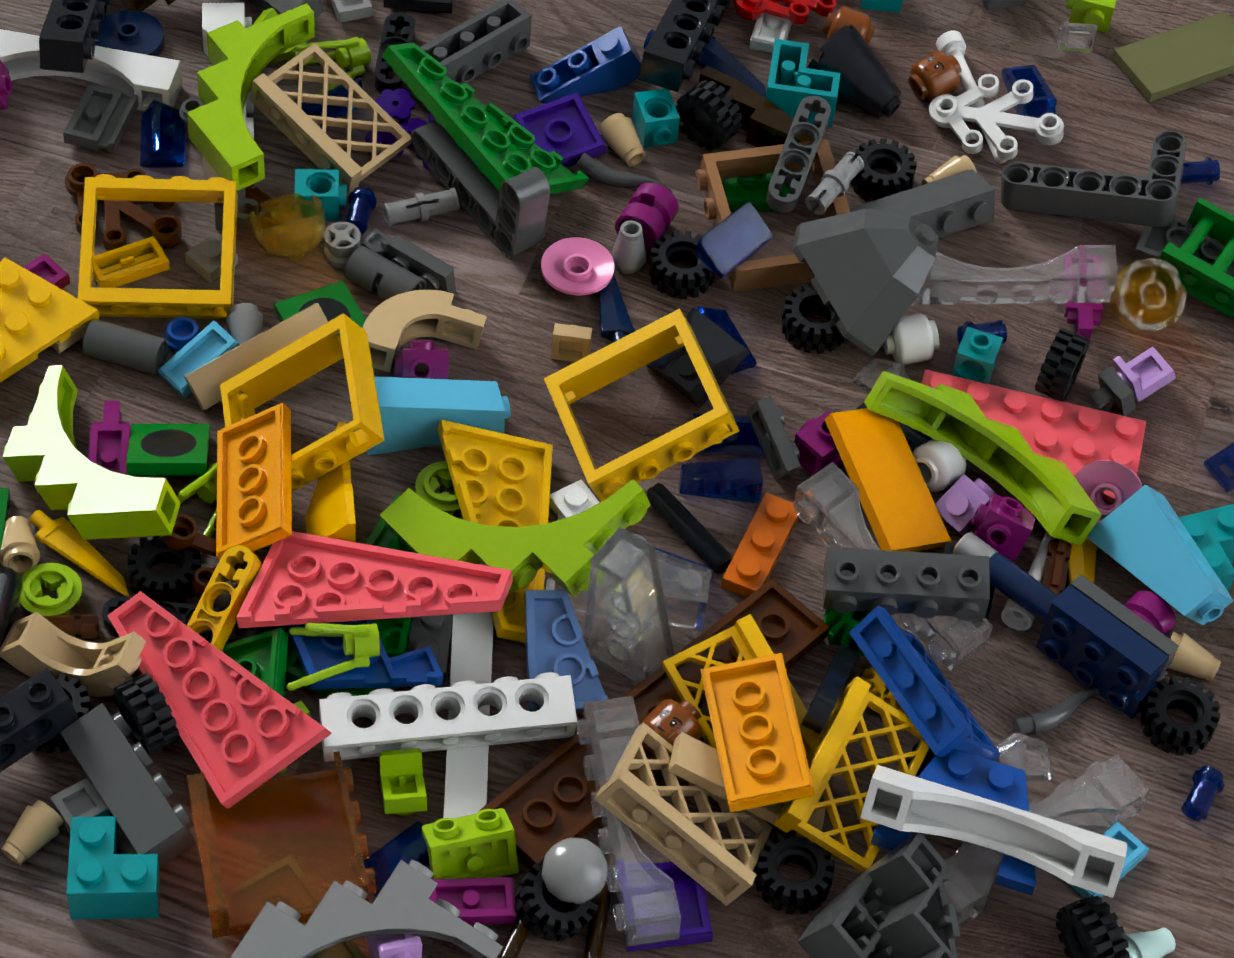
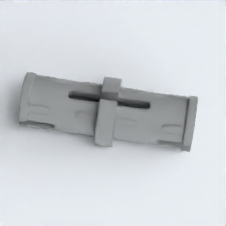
(834, 183)
(421, 207)

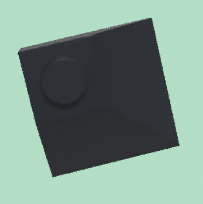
(721, 353)

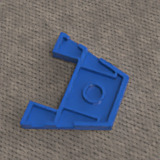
(404, 670)
(986, 780)

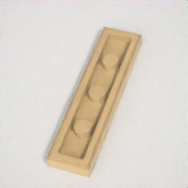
(207, 379)
(701, 766)

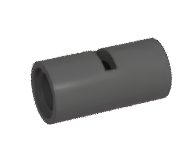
(380, 274)
(125, 346)

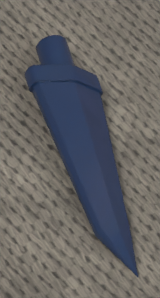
(720, 59)
(613, 313)

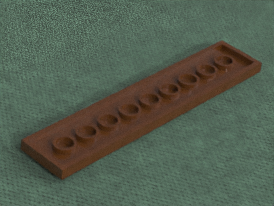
(555, 796)

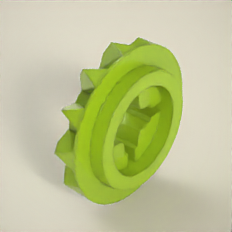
(429, 483)
(54, 577)

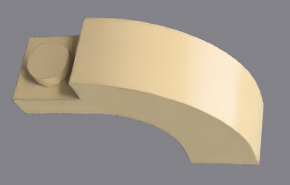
(417, 316)
(100, 667)

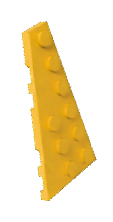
(34, 316)
(500, 484)

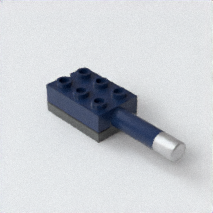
(1085, 631)

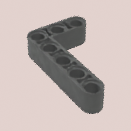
(1101, 194)
(509, 218)

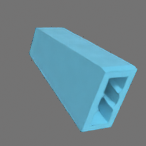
(416, 405)
(1161, 553)

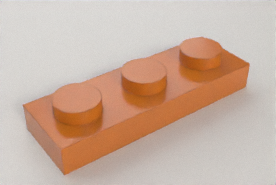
(760, 546)

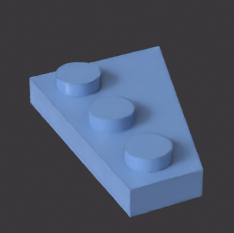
(558, 645)

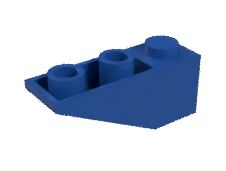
(592, 69)

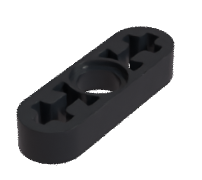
(391, 24)

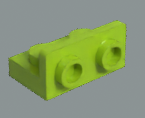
(472, 846)

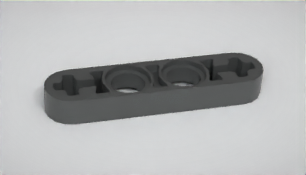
(798, 153)

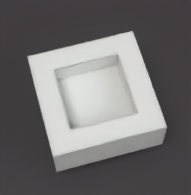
(572, 499)

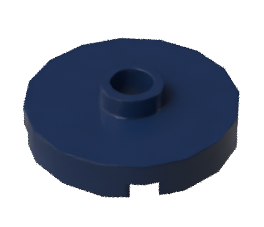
(132, 32)

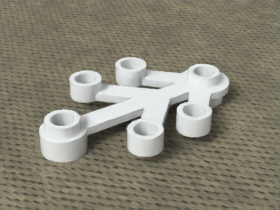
(992, 116)

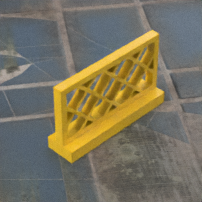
(748, 644)
(824, 757)

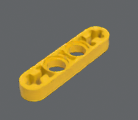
(223, 622)

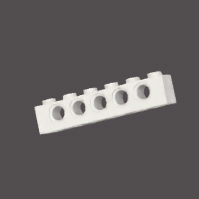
(469, 729)

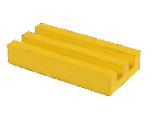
(129, 268)

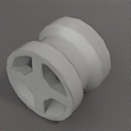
(340, 242)

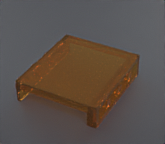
(278, 846)

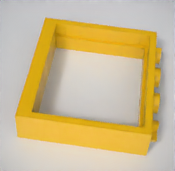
(159, 302)
(618, 361)
(298, 363)

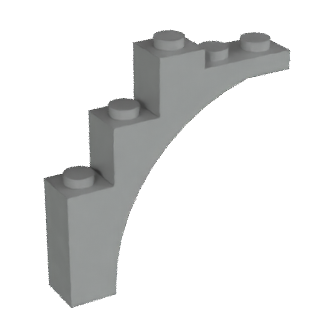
(345, 915)

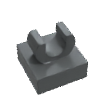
(244, 205)
(1113, 393)

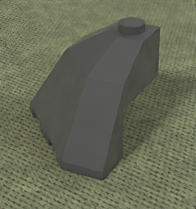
(867, 268)
(890, 910)

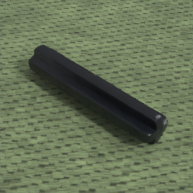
(689, 527)

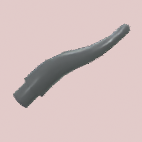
(608, 176)
(1051, 718)

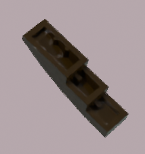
(760, 117)

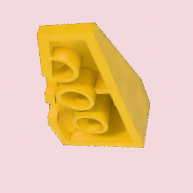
(332, 505)

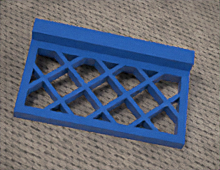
(920, 687)

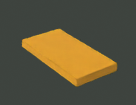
(254, 481)
(887, 481)
(756, 733)

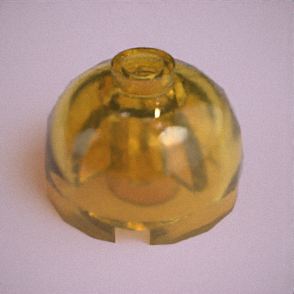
(289, 226)
(1148, 295)

